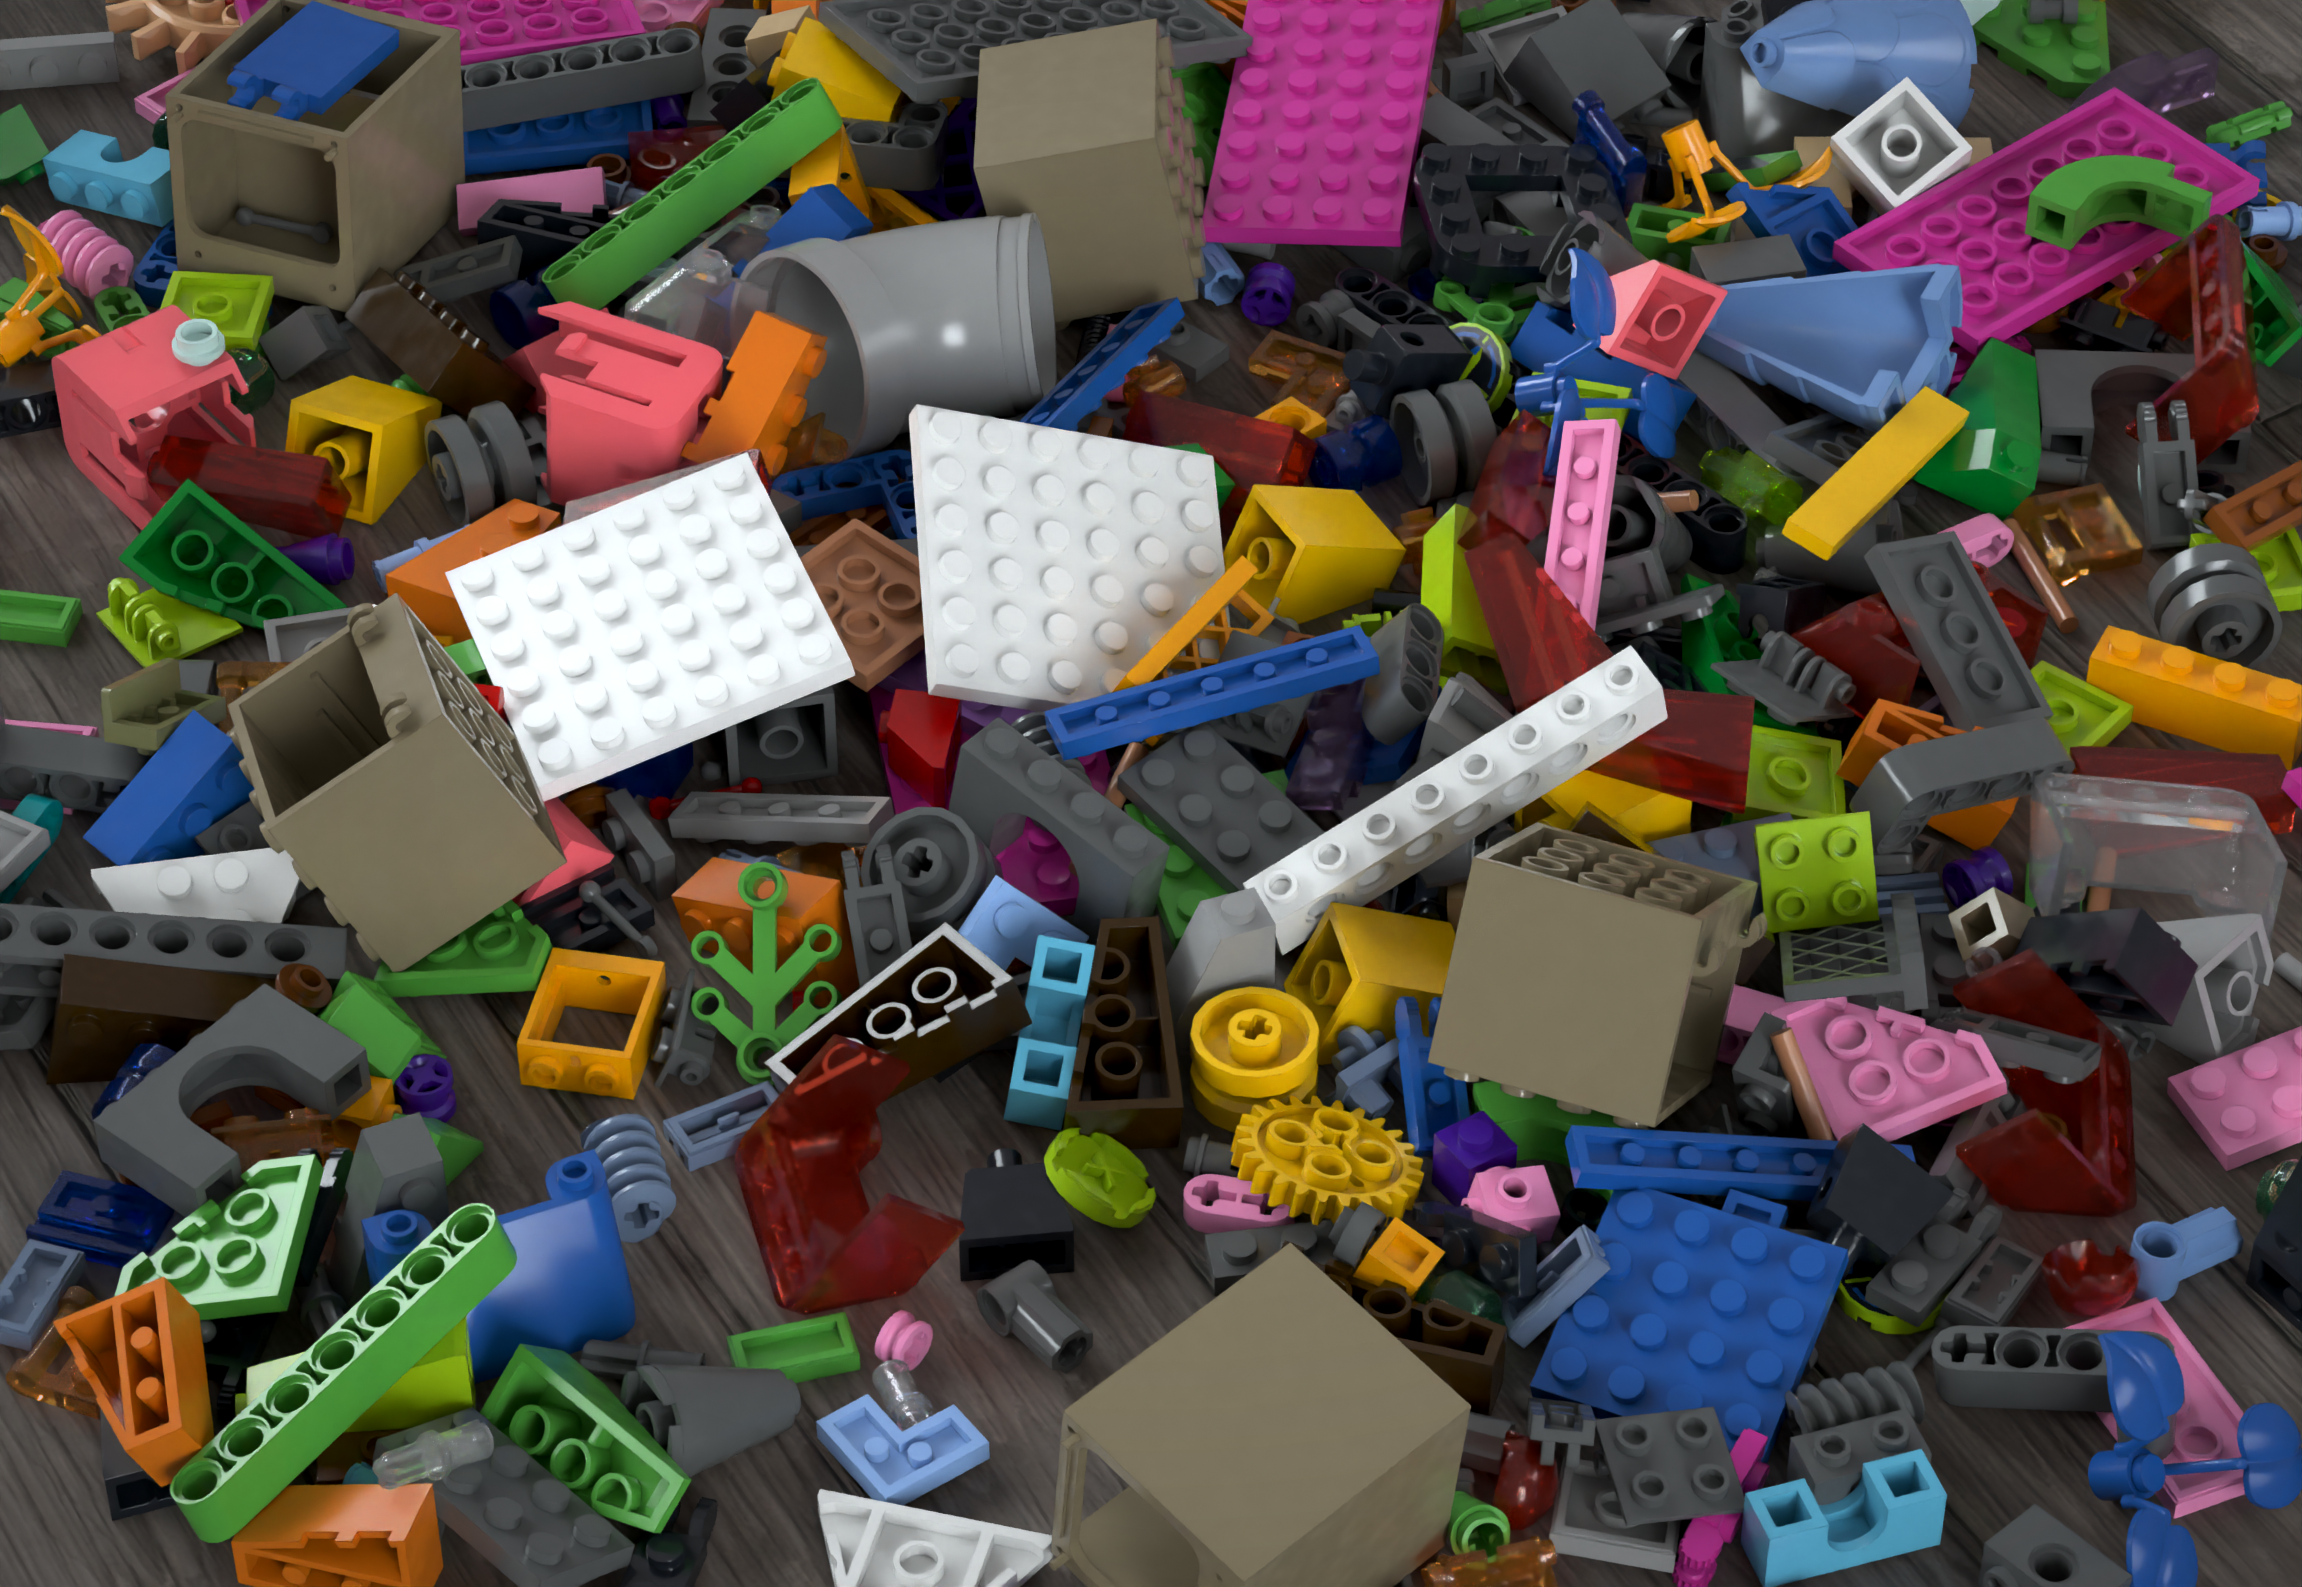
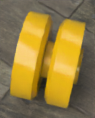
(1251, 1049)

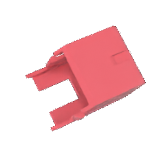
(139, 378)
(629, 410)

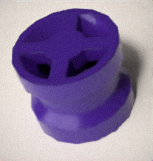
(1275, 304)
(1972, 877)
(427, 1088)

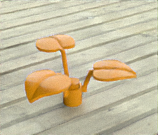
(1692, 156)
(21, 329)

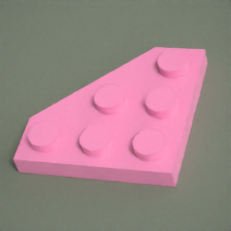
(1889, 1067)

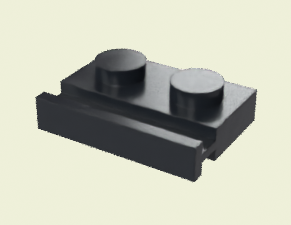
(581, 924)

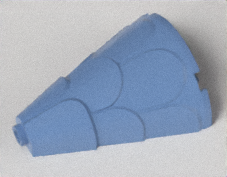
(1858, 50)
(1843, 338)

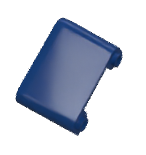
(566, 1277)

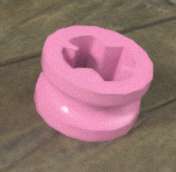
(904, 1339)

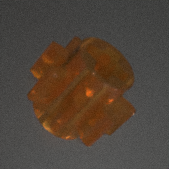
(1155, 377)
(1411, 535)

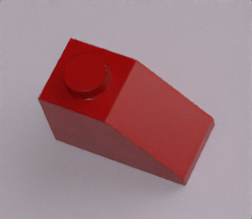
(923, 741)

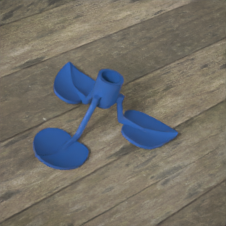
(1557, 395)
(2143, 1392)

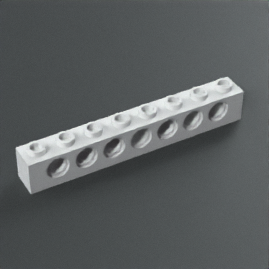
(1462, 796)

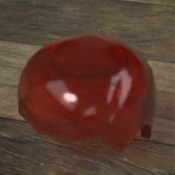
(2089, 1281)
(1524, 1486)

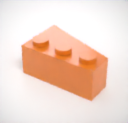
(763, 392)
(424, 581)
(1897, 725)
(713, 903)
(147, 1373)
(342, 1538)

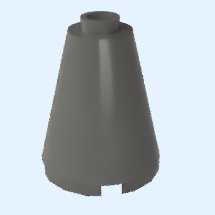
(1677, 49)
(1596, 238)
(1643, 520)
(1847, 568)
(709, 1410)

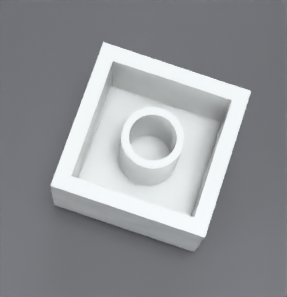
(1899, 148)

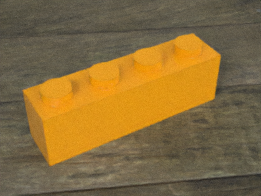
(2199, 695)

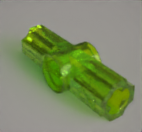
(1751, 484)

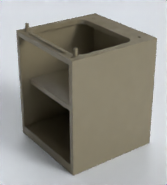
(369, 166)
(1264, 1448)

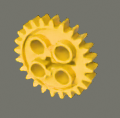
(1325, 1159)

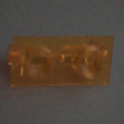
(812, 446)
(257, 1139)
(1516, 1565)

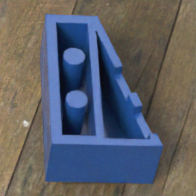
(818, 213)
(1551, 335)
(174, 797)

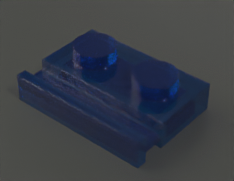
(100, 1218)

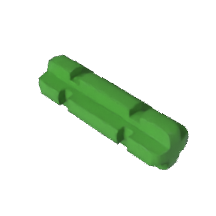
(1499, 12)
(2251, 125)

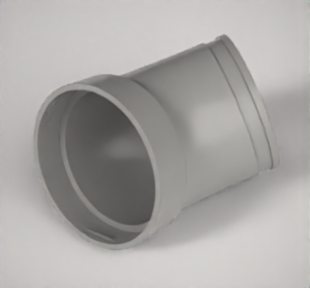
(920, 318)

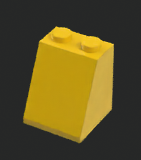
(849, 81)
(367, 434)
(1312, 549)
(1639, 809)
(1361, 967)

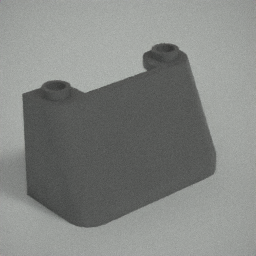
(1741, 112)

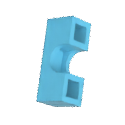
(92, 175)
(1048, 1046)
(1888, 1514)

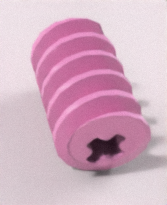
(87, 253)

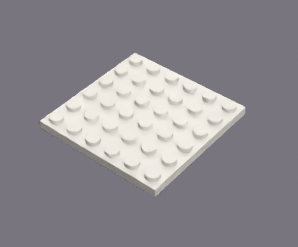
(1053, 556)
(648, 626)

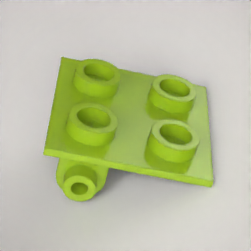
(159, 625)
(1817, 871)

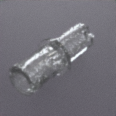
(434, 1455)

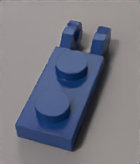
(1429, 1095)

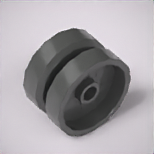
(1442, 439)
(479, 462)
(2216, 604)
(938, 865)

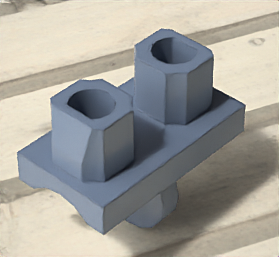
(1365, 1066)

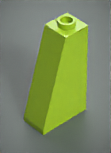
(1453, 599)
(429, 1390)

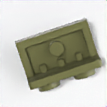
(151, 706)

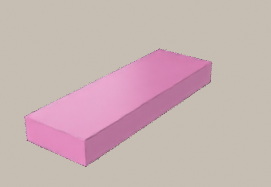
(573, 188)

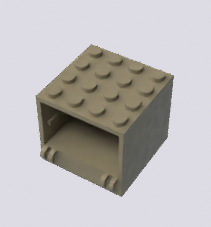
(1102, 154)
(393, 785)
(1592, 974)

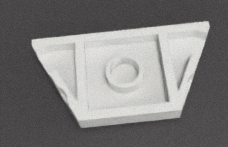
(216, 886)
(914, 1547)

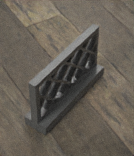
(1858, 958)

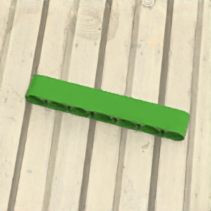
(695, 197)
(343, 1373)

